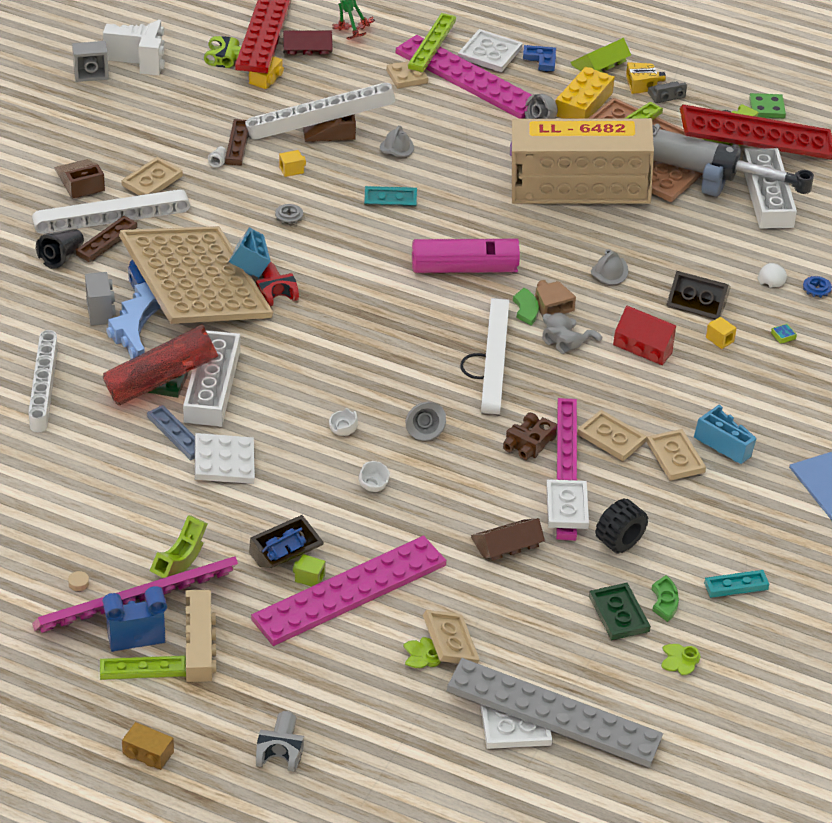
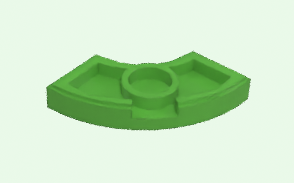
(527, 306)
(667, 598)

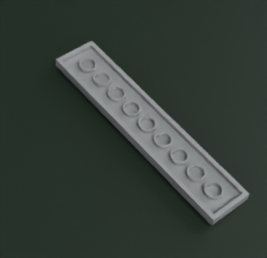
(555, 712)

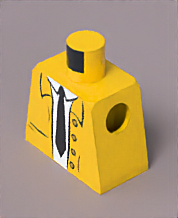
(642, 76)

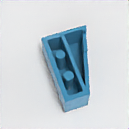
(251, 253)
(725, 435)

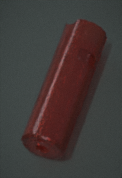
(160, 365)

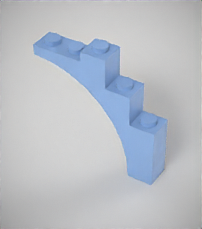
(132, 317)

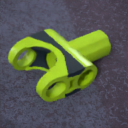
(225, 53)

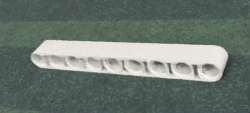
(320, 111)
(110, 211)
(495, 356)

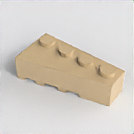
(200, 636)

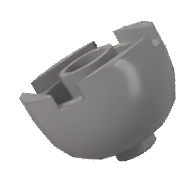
(541, 107)

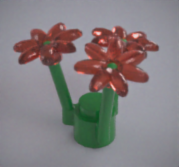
(347, 6)

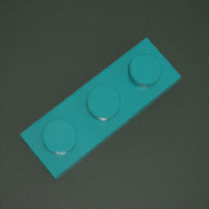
(390, 195)
(736, 583)

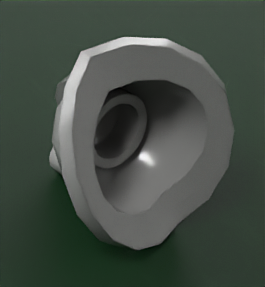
(397, 143)
(610, 268)
(426, 421)

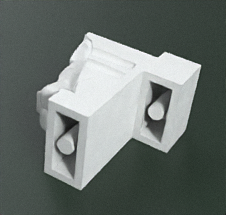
(136, 45)

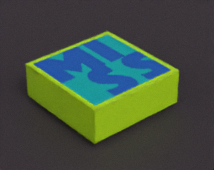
(783, 333)

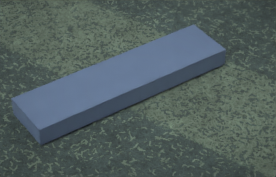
(173, 430)

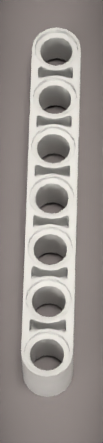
(43, 381)

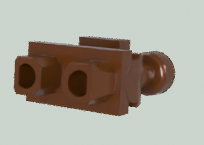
(528, 441)

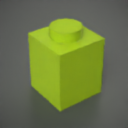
(309, 570)

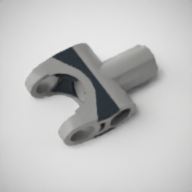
(281, 742)

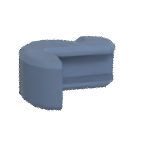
(712, 180)

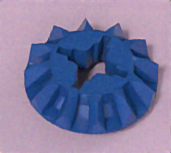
(812, 282)

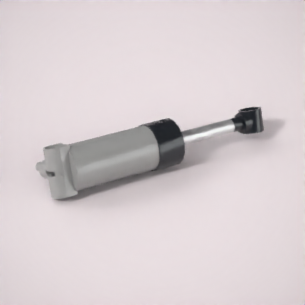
(696, 153)

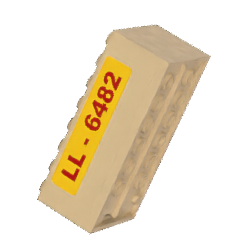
(582, 161)

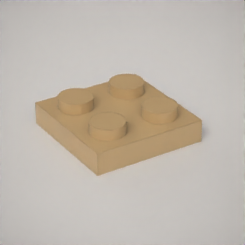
(405, 77)

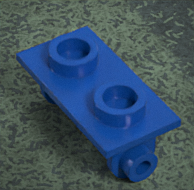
(277, 548)

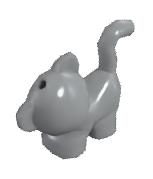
(559, 332)

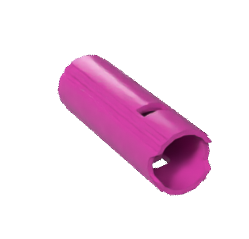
(465, 255)

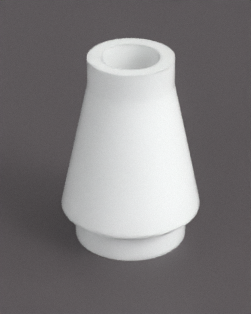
(217, 157)

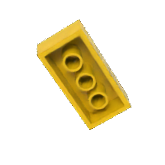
(584, 94)

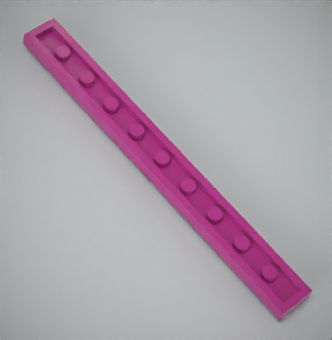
(566, 452)

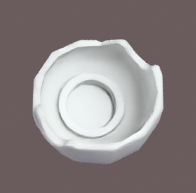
(773, 275)
(343, 422)
(374, 476)

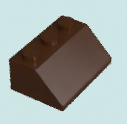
(509, 538)

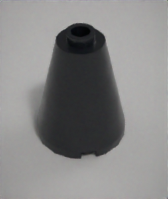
(58, 247)

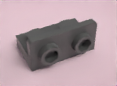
(667, 91)

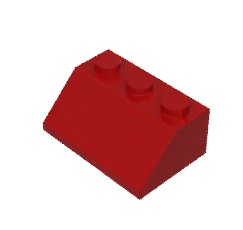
(645, 335)

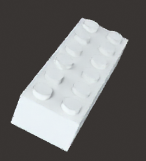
(770, 197)
(212, 382)

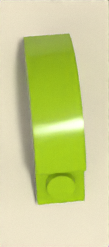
(184, 550)

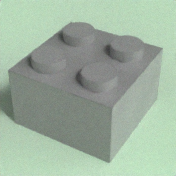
(90, 61)
(99, 298)

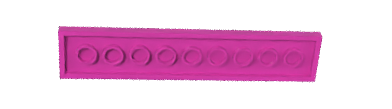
(471, 78)
(181, 580)
(348, 590)

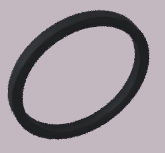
(465, 358)

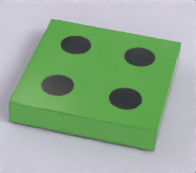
(768, 105)

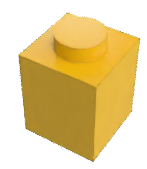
(291, 163)
(721, 332)

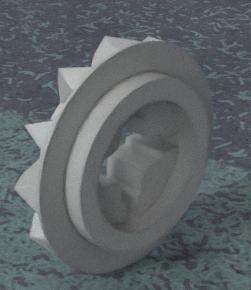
(295, 211)

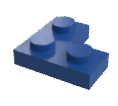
(545, 56)

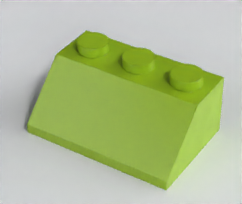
(604, 57)

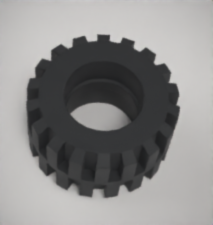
(621, 525)

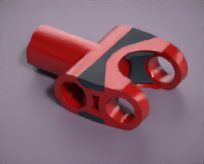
(277, 285)

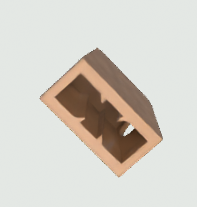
(554, 298)

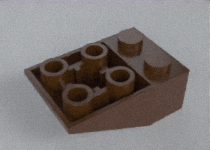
(336, 129)
(81, 178)

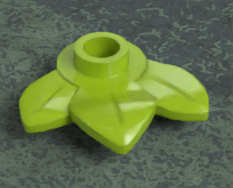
(422, 653)
(680, 658)

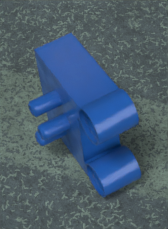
(135, 623)

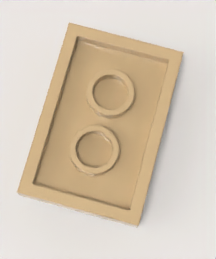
(152, 177)
(612, 435)
(676, 454)
(450, 636)

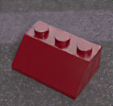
(307, 42)

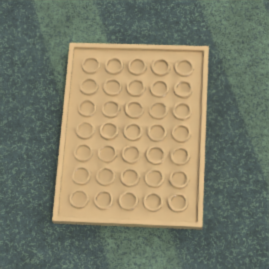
(193, 275)

